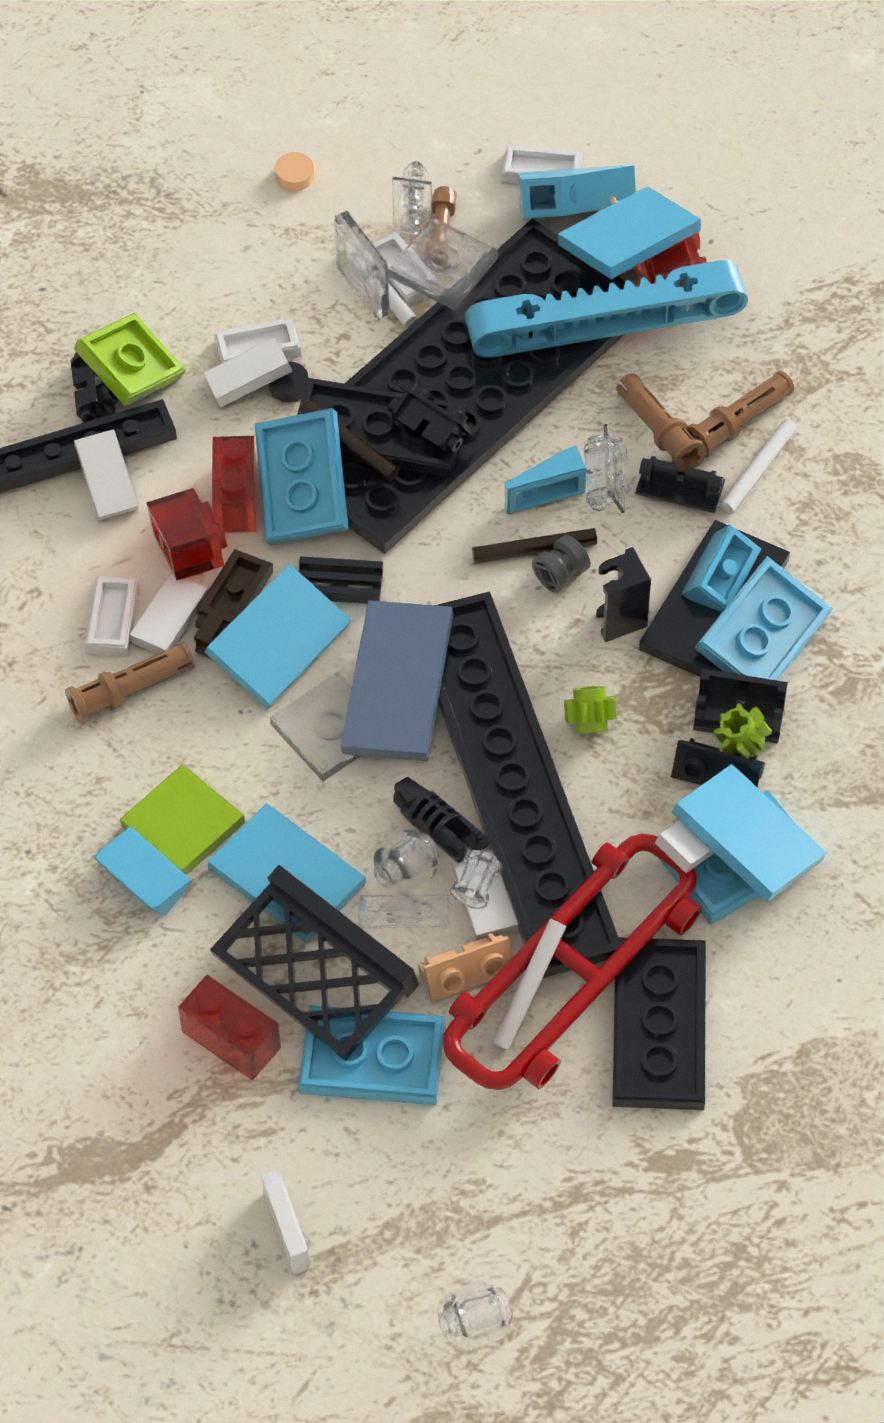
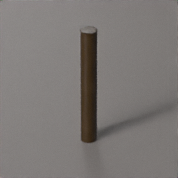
(359, 447)
(529, 546)

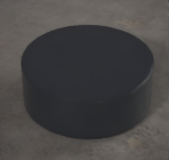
(291, 386)

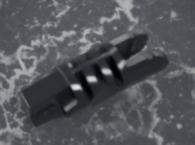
(437, 819)

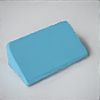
(722, 569)
(144, 870)

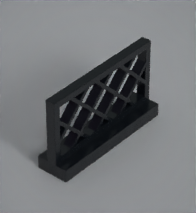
(340, 933)

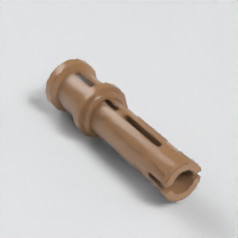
(726, 421)
(669, 432)
(111, 688)

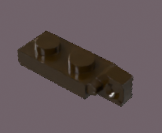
(229, 595)

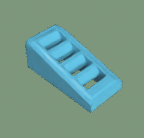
(547, 482)

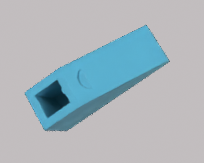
(573, 190)

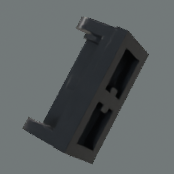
(625, 598)
(723, 692)

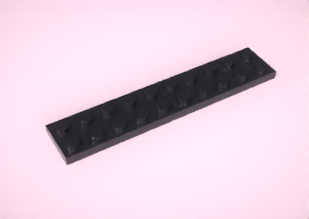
(516, 782)

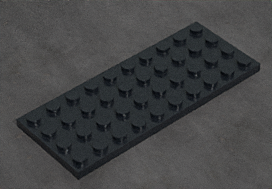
(498, 390)

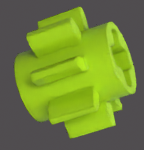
(590, 709)
(742, 731)

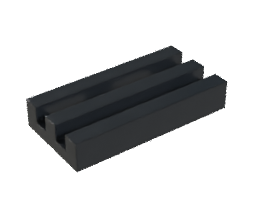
(344, 573)

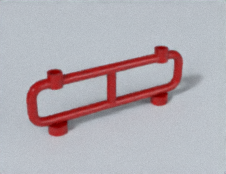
(535, 1061)

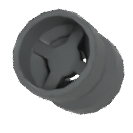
(561, 563)

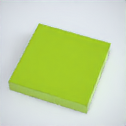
(129, 359)
(184, 819)

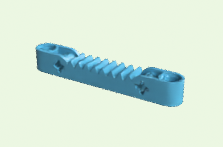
(502, 329)

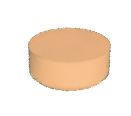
(294, 171)

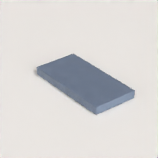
(397, 680)

